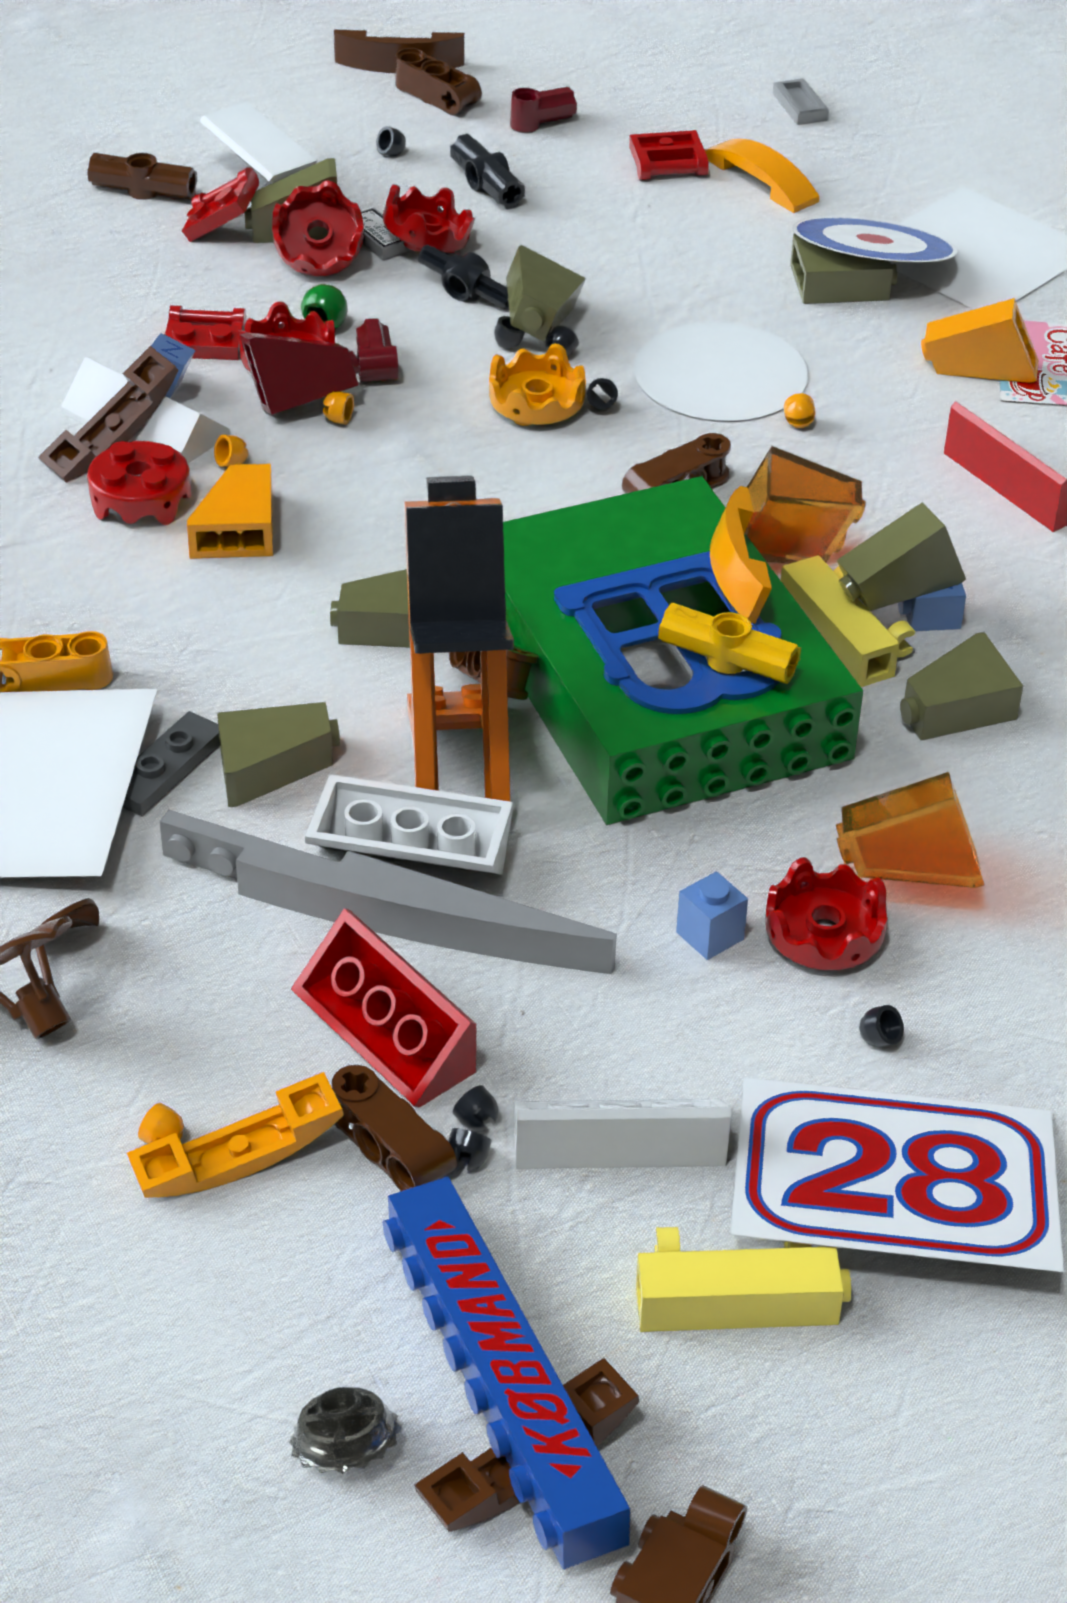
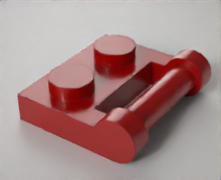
(668, 153)
(221, 204)
(207, 332)

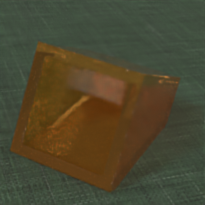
(801, 508)
(911, 836)

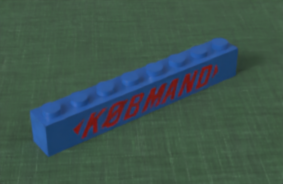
(507, 1375)

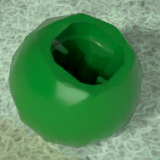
(326, 302)

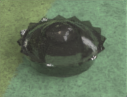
(344, 1430)

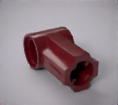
(534, 107)
(375, 352)

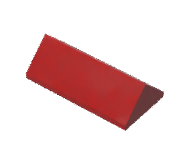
(1006, 468)
(388, 1011)

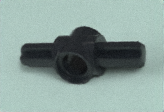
(464, 276)

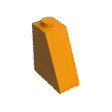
(982, 344)
(234, 515)

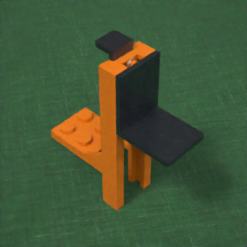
(457, 607)

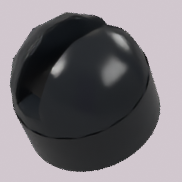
(390, 141)
(506, 334)
(563, 336)
(608, 387)
(882, 1026)
(475, 1108)
(471, 1146)

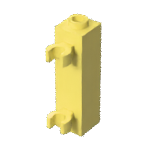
(846, 625)
(738, 1286)

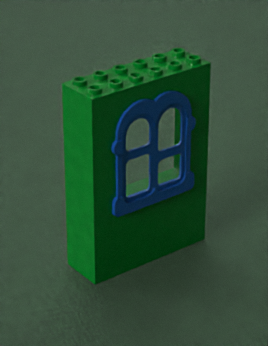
(600, 582)

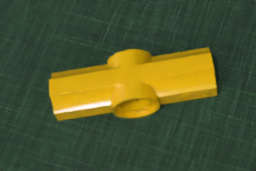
(729, 643)

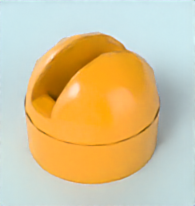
(339, 407)
(799, 410)
(230, 450)
(159, 1123)

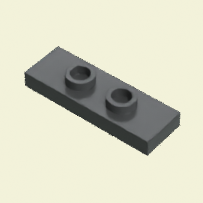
(170, 760)

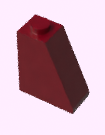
(297, 370)

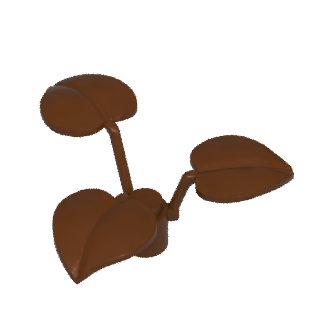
(39, 999)

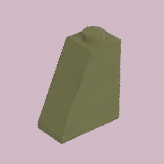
(259, 215)
(839, 277)
(540, 292)
(901, 561)
(373, 611)
(962, 691)
(273, 747)

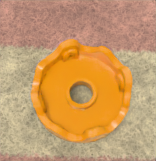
(537, 387)

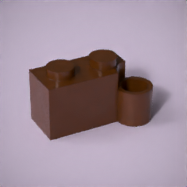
(683, 1555)

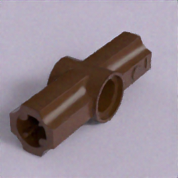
(142, 176)

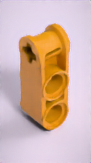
(55, 662)

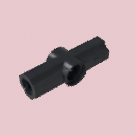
(487, 171)

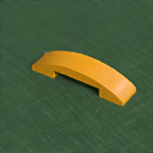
(787, 182)
(741, 579)
(240, 1148)

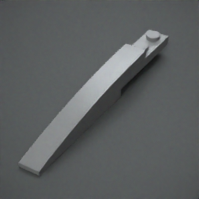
(388, 898)

